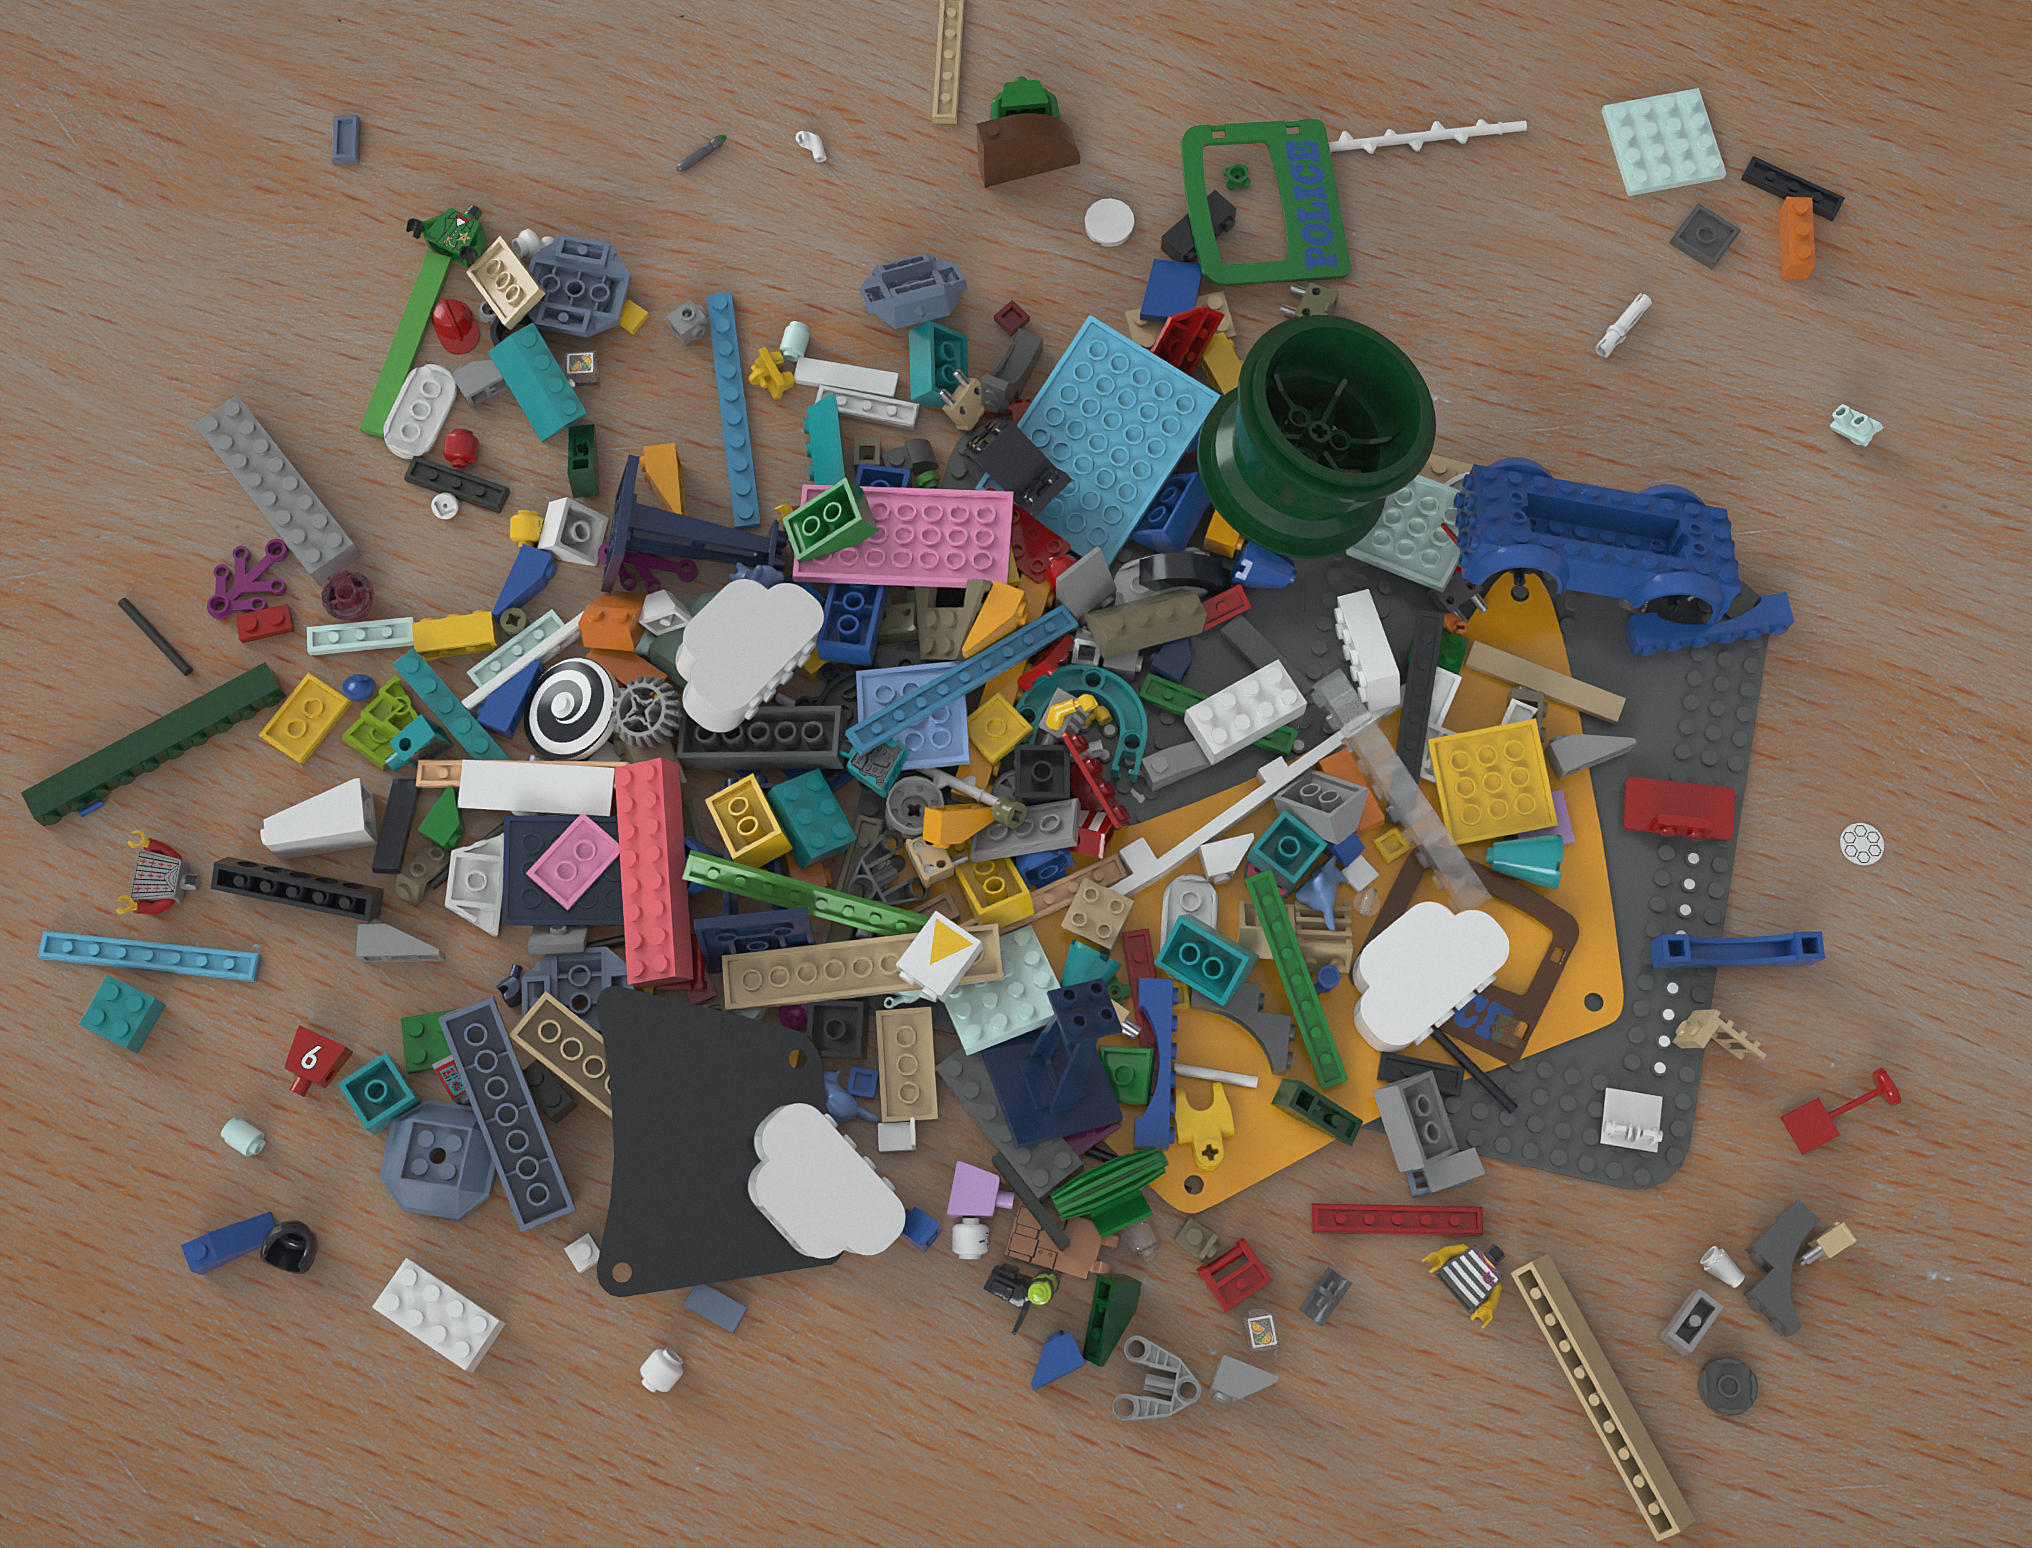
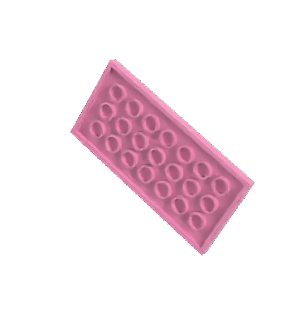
(921, 539)

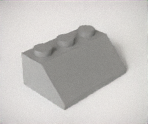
(1324, 804)
(1415, 1121)

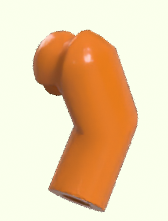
(1454, 624)

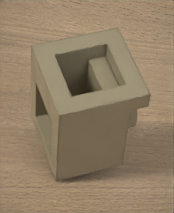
(867, 448)

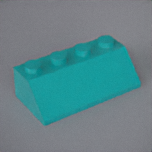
(537, 382)
(825, 442)

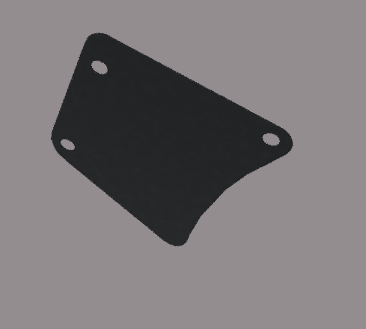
(684, 1129)

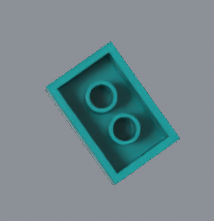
(811, 818)

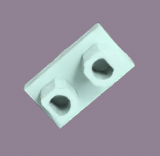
(1854, 425)

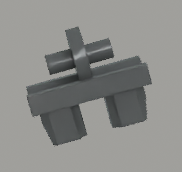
(1325, 1296)

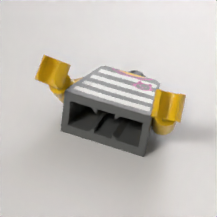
(1470, 1277)

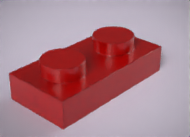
(1225, 606)
(264, 623)

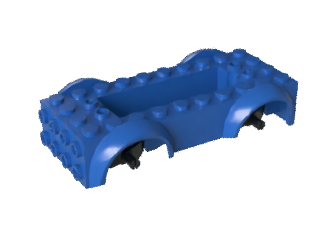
(1595, 536)

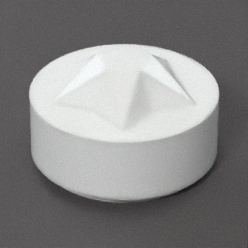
(445, 506)

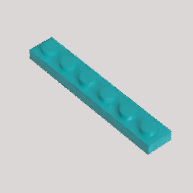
(448, 707)

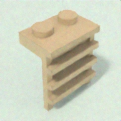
(1322, 946)
(1704, 1025)

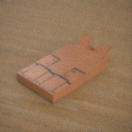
(1033, 1245)

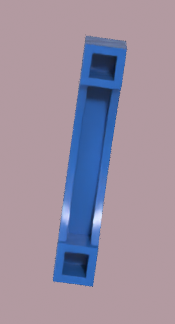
(1651, 633)
(1703, 952)
(1156, 1002)

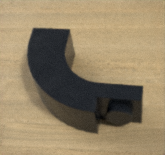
(1183, 569)

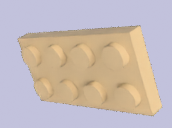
(505, 283)
(1147, 332)
(907, 1064)

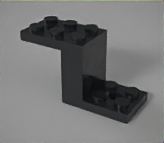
(1016, 465)

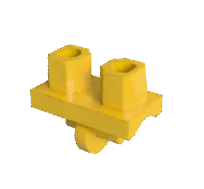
(767, 374)

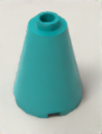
(1529, 859)
(1086, 965)

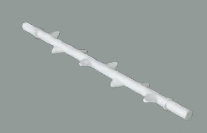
(1416, 139)
(940, 778)

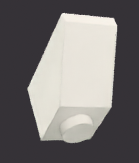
(663, 613)
(1222, 858)

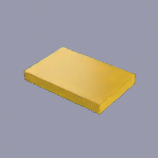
(305, 719)

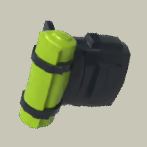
(1020, 1289)

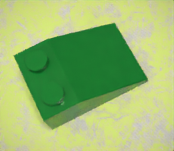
(830, 521)

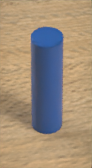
(91, 808)

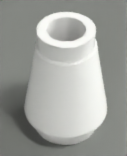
(1720, 1265)

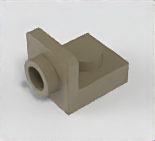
(1197, 1240)

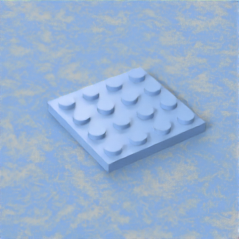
(932, 742)

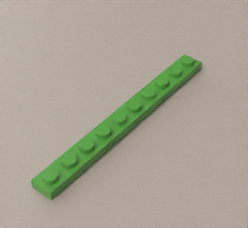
(800, 894)

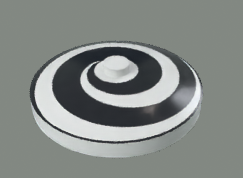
(571, 709)

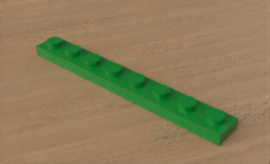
(1296, 979)

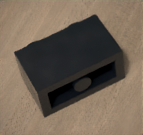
(548, 1092)

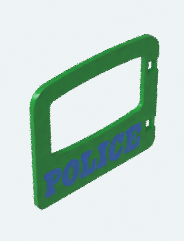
(1307, 197)

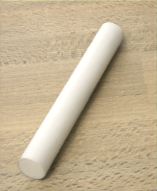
(1216, 1075)

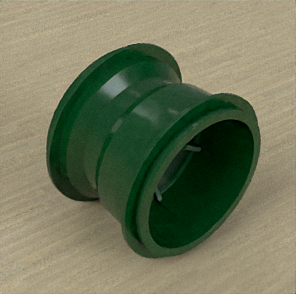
(1279, 466)

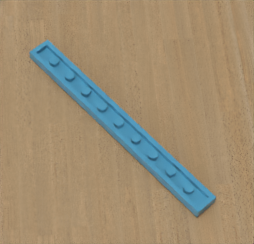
(733, 411)
(961, 680)

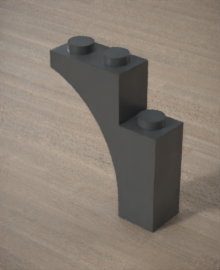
(1012, 373)
(1268, 1029)
(1775, 1253)

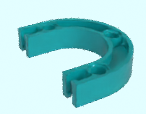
(1111, 693)

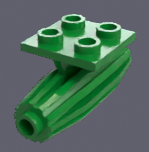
(1112, 1191)

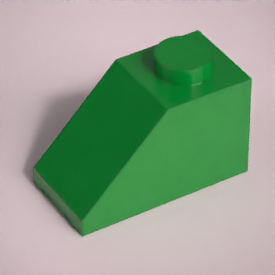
(444, 822)

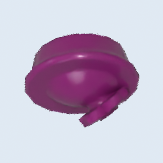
(794, 1016)

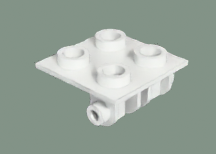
(1631, 1120)

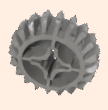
(636, 710)

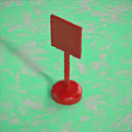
(1812, 1124)

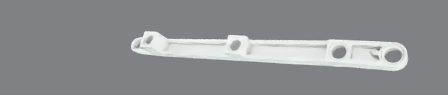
(1273, 777)

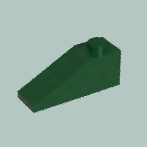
(583, 461)
(1316, 1111)
(1111, 1311)

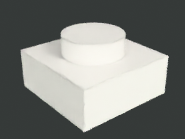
(583, 1253)

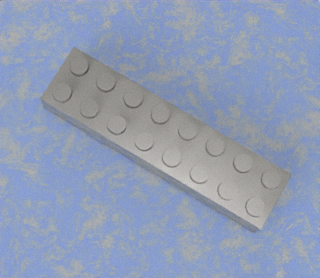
(277, 490)

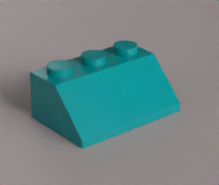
(934, 357)
(1206, 959)

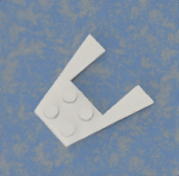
(1443, 693)

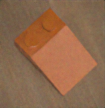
(613, 621)

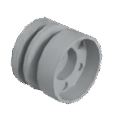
(912, 796)

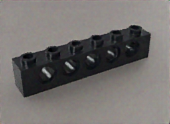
(297, 888)

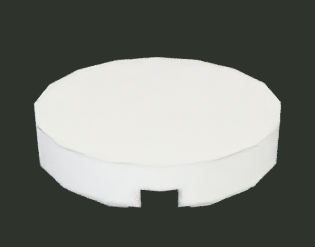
(1109, 222)

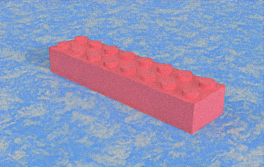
(653, 873)

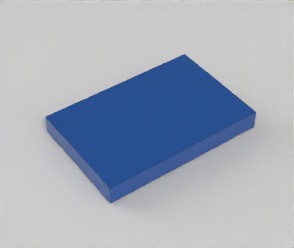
(1170, 289)

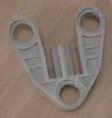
(1160, 1360)

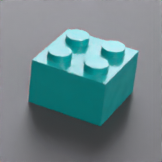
(1287, 850)
(122, 1014)
(379, 1093)

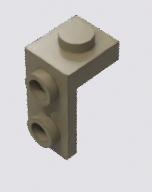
(1534, 699)
(419, 871)

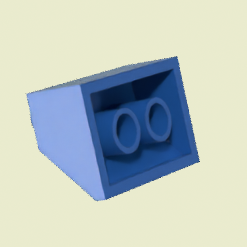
(1173, 514)

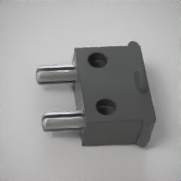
(1457, 595)

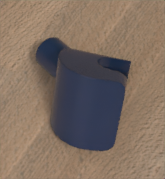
(511, 987)

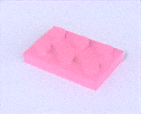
(574, 861)

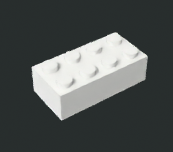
(1368, 650)
(1245, 712)
(439, 1315)

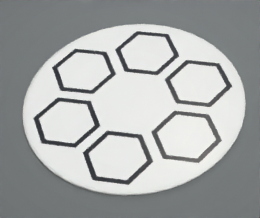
(1862, 844)

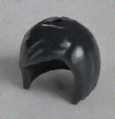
(290, 1247)

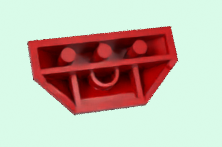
(1187, 337)

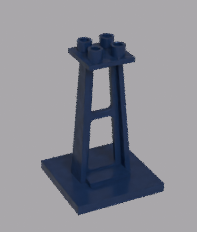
(671, 534)
(752, 931)
(1053, 1076)

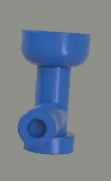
(1327, 979)

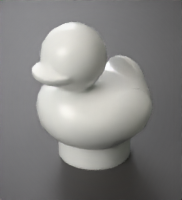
(529, 244)

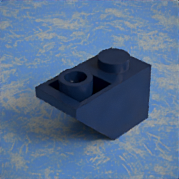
(1172, 660)

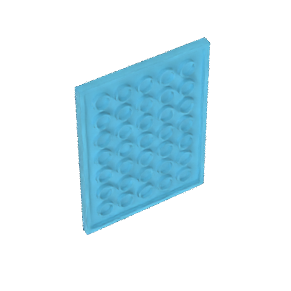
(1117, 429)

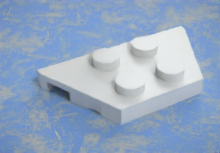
(477, 883)

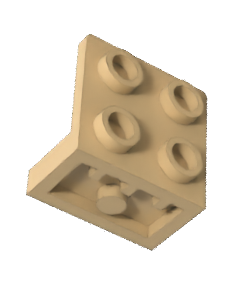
(1098, 915)

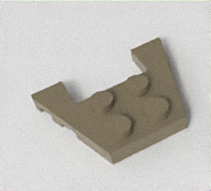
(946, 629)

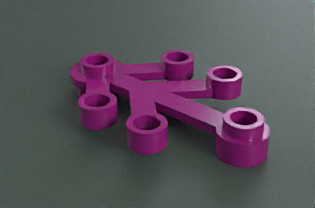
(643, 561)
(245, 582)

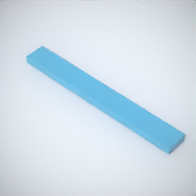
(149, 956)

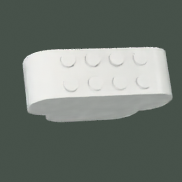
(744, 649)
(1423, 971)
(820, 1187)

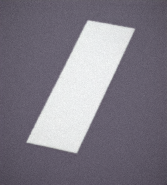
(536, 787)

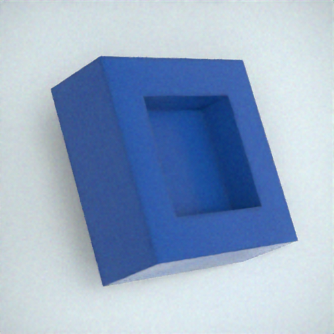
(863, 1082)

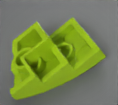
(380, 723)

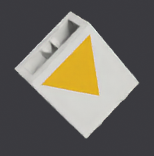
(939, 957)

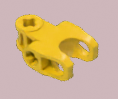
(1204, 1127)

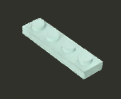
(360, 636)
(515, 648)

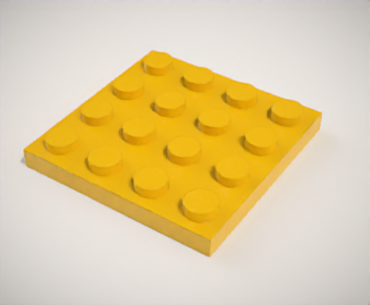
(1492, 782)

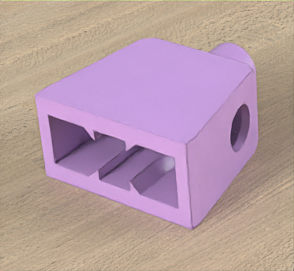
(976, 1193)

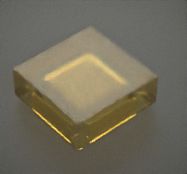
(1507, 1031)

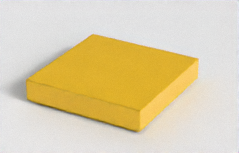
(997, 728)

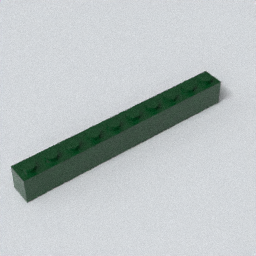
(153, 745)

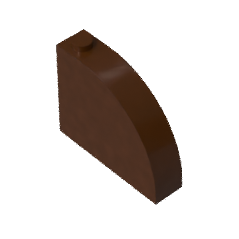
(1023, 147)

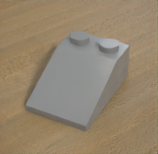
(1086, 586)

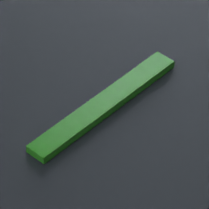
(407, 341)

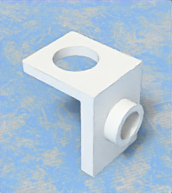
(897, 1136)

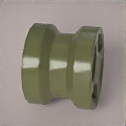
(511, 615)
(1009, 812)

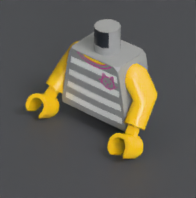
(1069, 715)

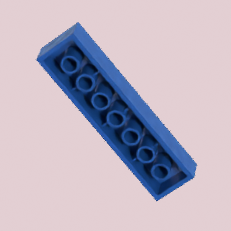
(856, 610)

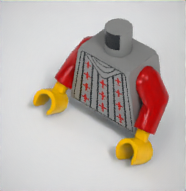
(158, 878)

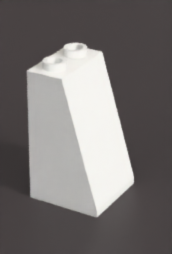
(324, 824)

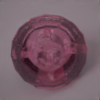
(348, 595)

